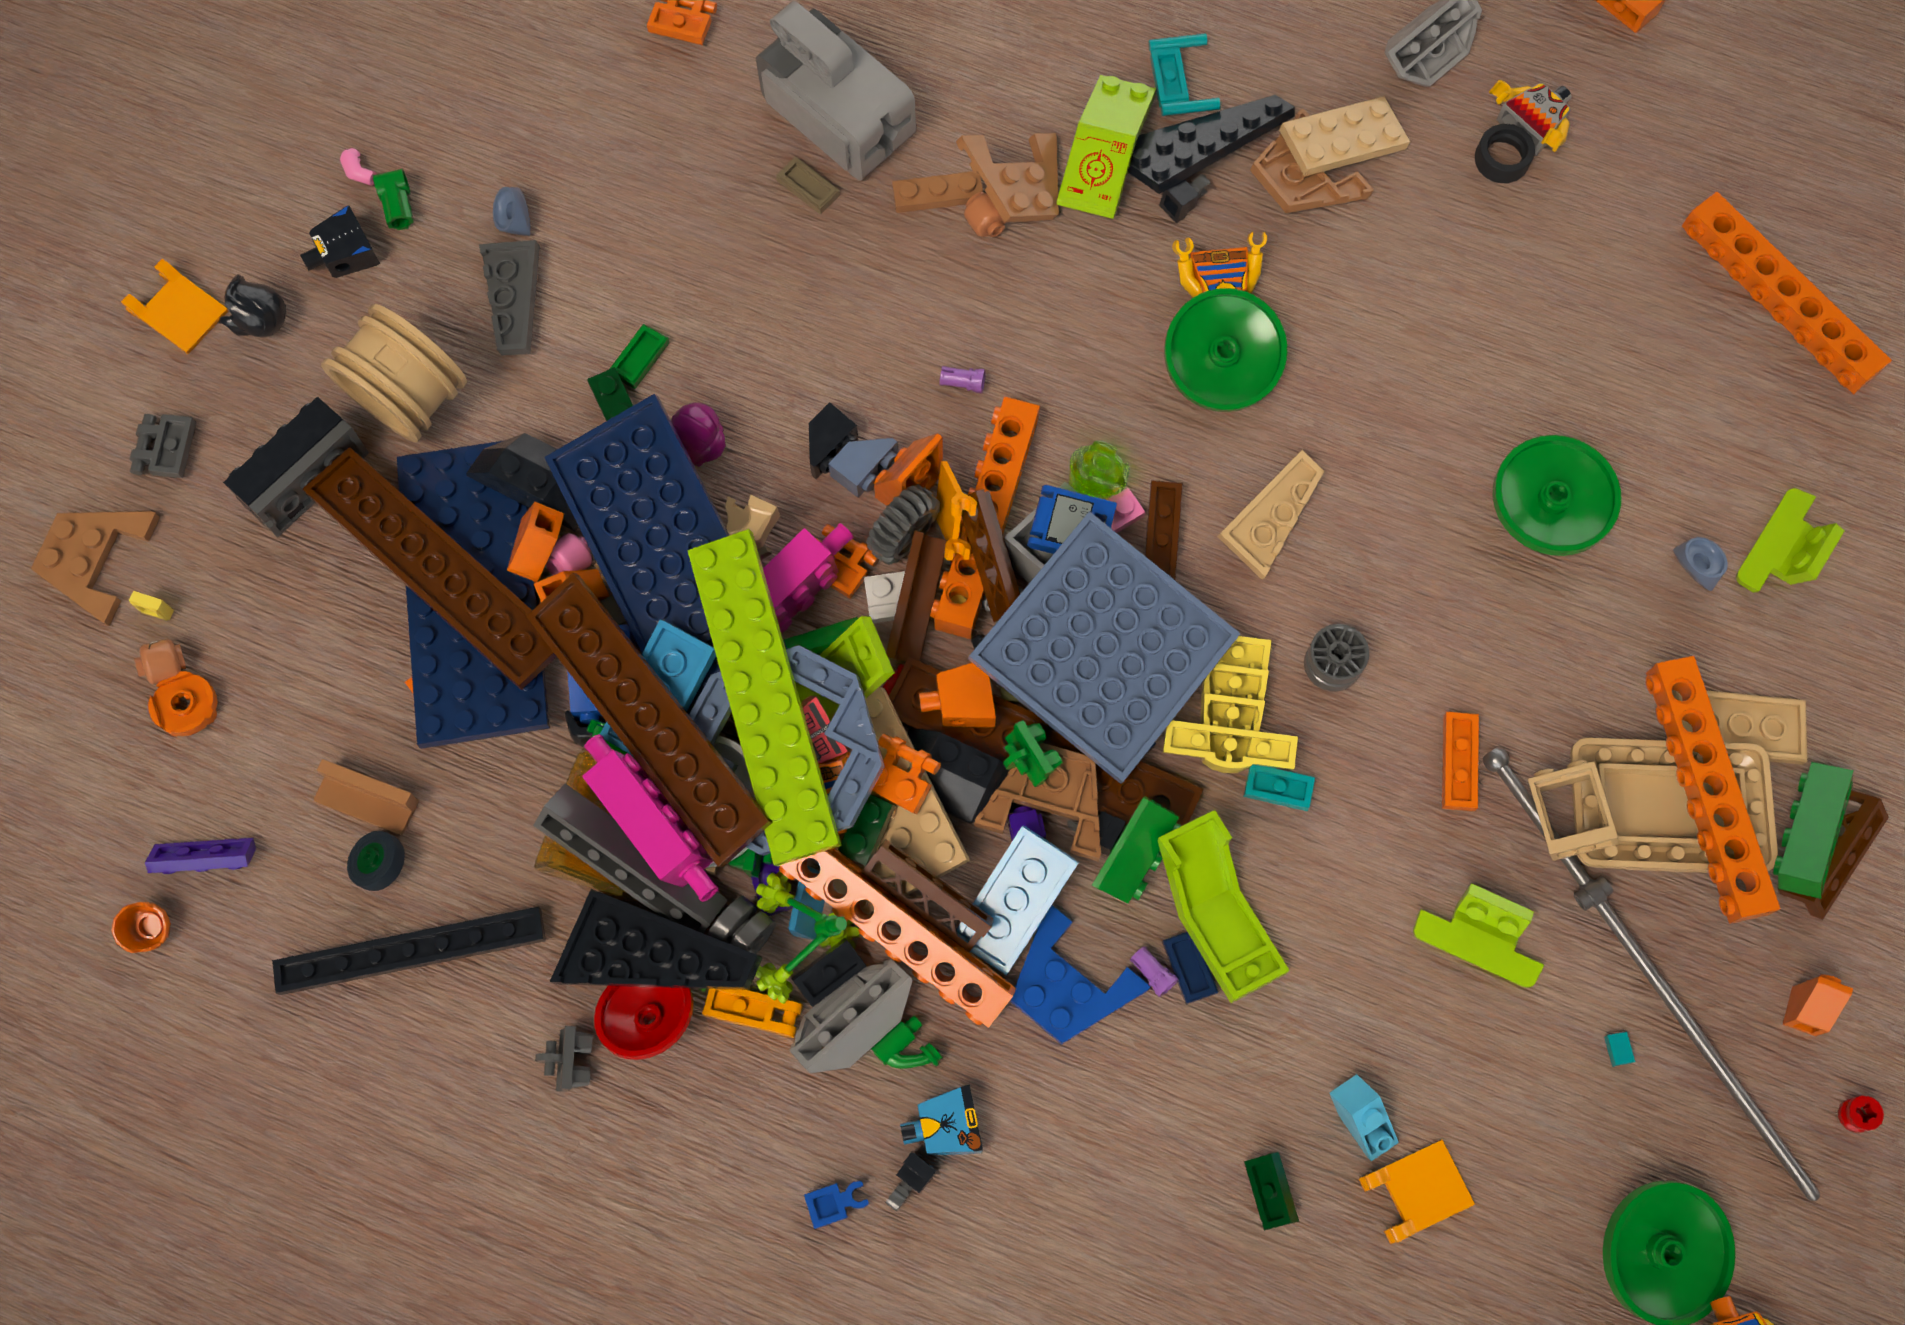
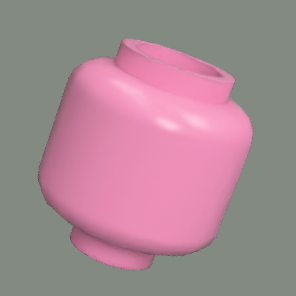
(569, 554)

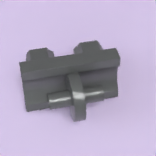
(569, 1044)

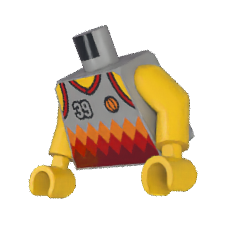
(1535, 110)

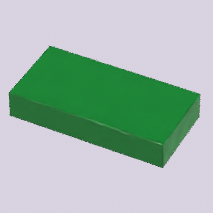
(640, 355)

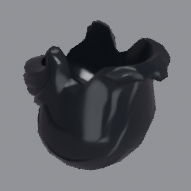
(254, 308)

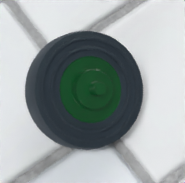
(375, 861)

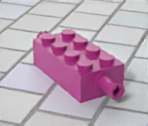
(803, 571)
(648, 819)

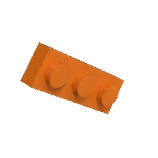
(1460, 761)

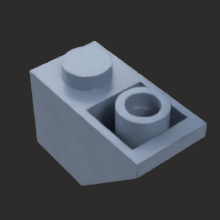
(861, 463)

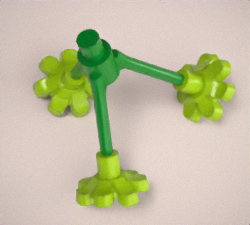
(828, 928)

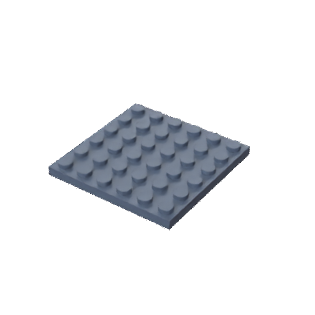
(1104, 647)

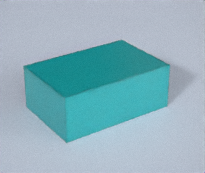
(1619, 1049)

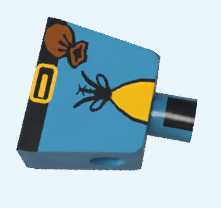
(946, 1125)

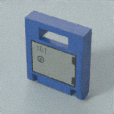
(1061, 513)

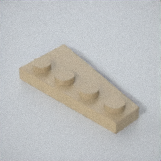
(1268, 519)

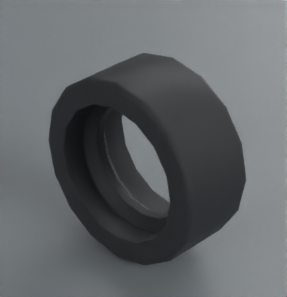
(1507, 134)

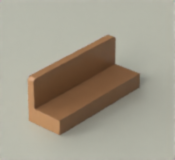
(365, 798)

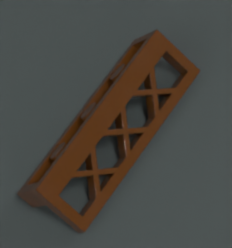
(991, 555)
(916, 597)
(1848, 853)
(932, 889)

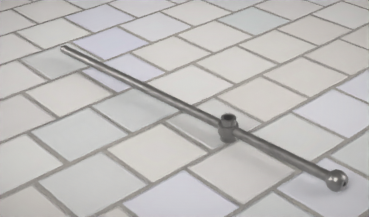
(1595, 894)

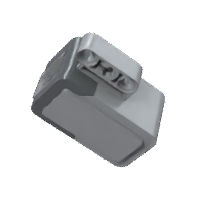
(834, 91)

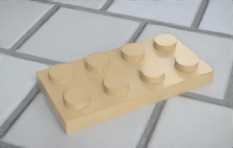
(1344, 136)

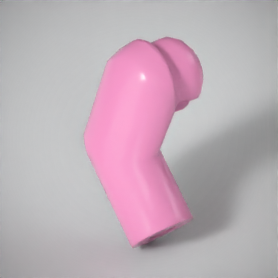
(353, 169)

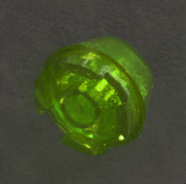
(1098, 471)

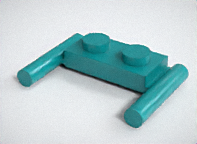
(1170, 75)

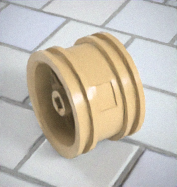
(394, 372)

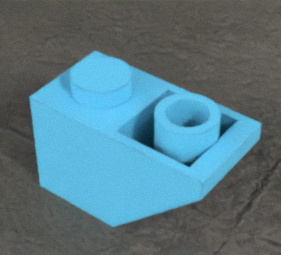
(1364, 1116)

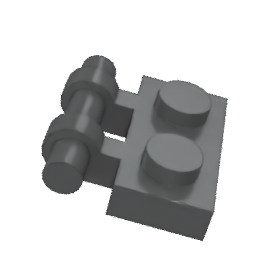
(170, 447)

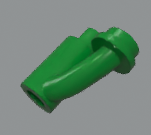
(896, 1040)

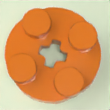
(192, 719)

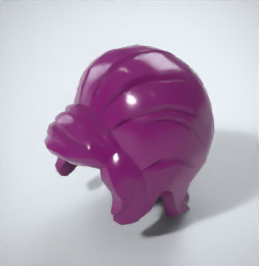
(699, 432)

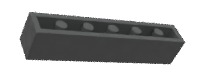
(607, 849)

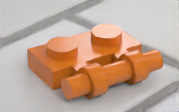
(681, 22)
(850, 572)
(901, 786)

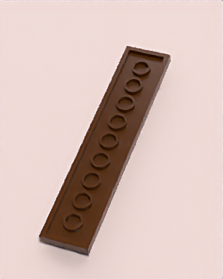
(432, 566)
(649, 720)
(1113, 798)

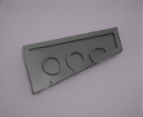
(512, 283)

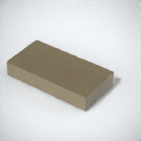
(808, 185)

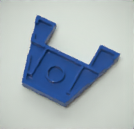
(1059, 995)

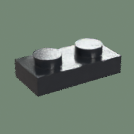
(828, 972)

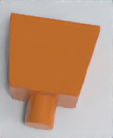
(962, 698)

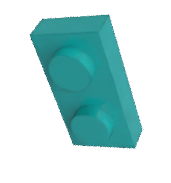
(1279, 787)

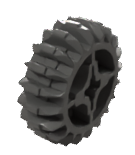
(894, 530)

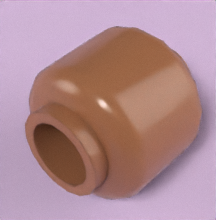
(983, 216)
(159, 660)

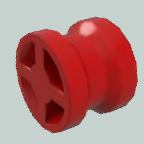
(1853, 1117)

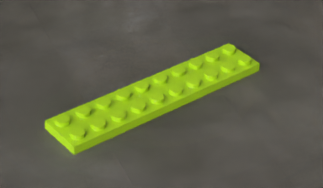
(763, 698)

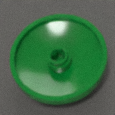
(1225, 350)
(1556, 495)
(1668, 1253)

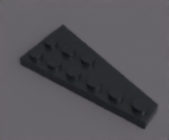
(1183, 149)
(637, 948)

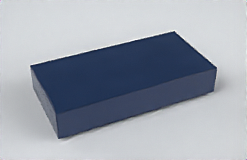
(1190, 968)

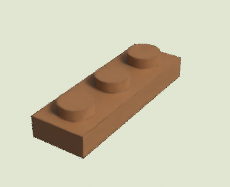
(935, 191)

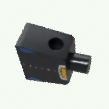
(340, 245)

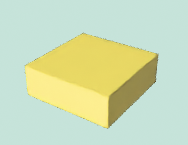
(151, 606)

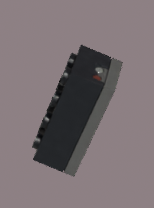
(277, 472)

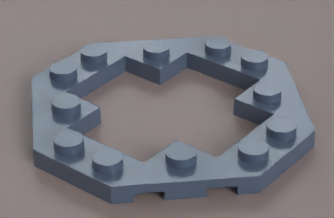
(849, 726)

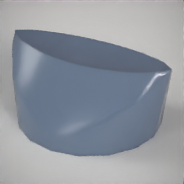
(511, 212)
(1702, 561)

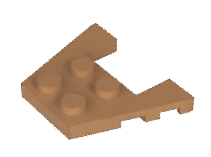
(1018, 189)
(1292, 191)
(78, 549)
(1066, 792)

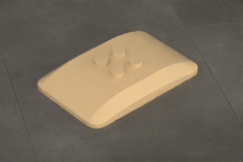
(1652, 805)

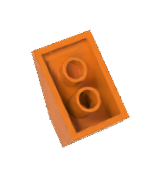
(912, 466)

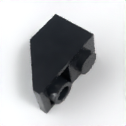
(827, 436)

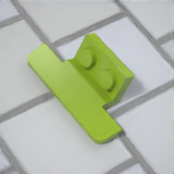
(1789, 545)
(1483, 934)

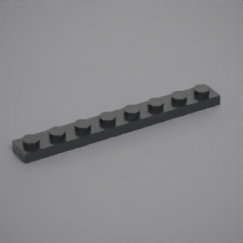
(408, 951)

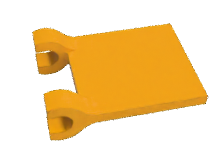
(178, 310)
(949, 517)
(1423, 1188)

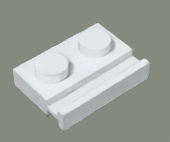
(883, 595)

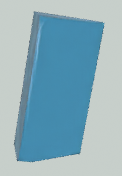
(800, 923)

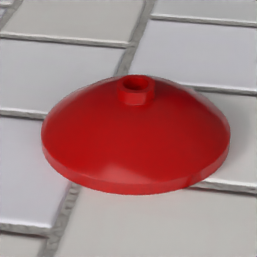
(624, 1017)

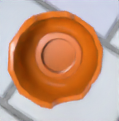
(141, 927)

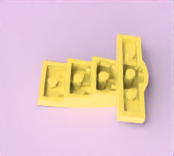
(1233, 715)

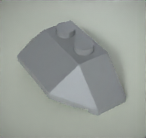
(1434, 41)
(852, 1018)

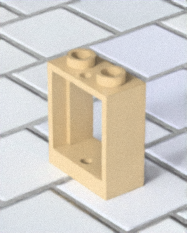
(1581, 842)

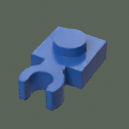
(829, 1205)

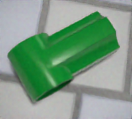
(393, 192)

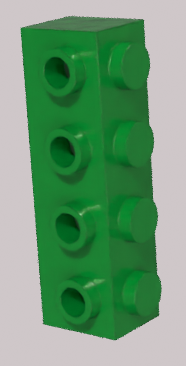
(1814, 829)

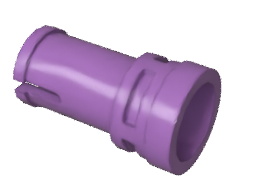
(968, 379)
(1158, 976)

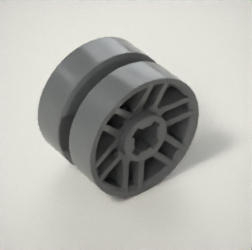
(1336, 657)
(742, 926)

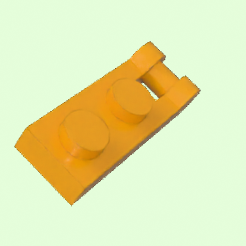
(752, 1010)

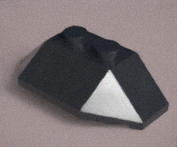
(522, 473)
(965, 774)

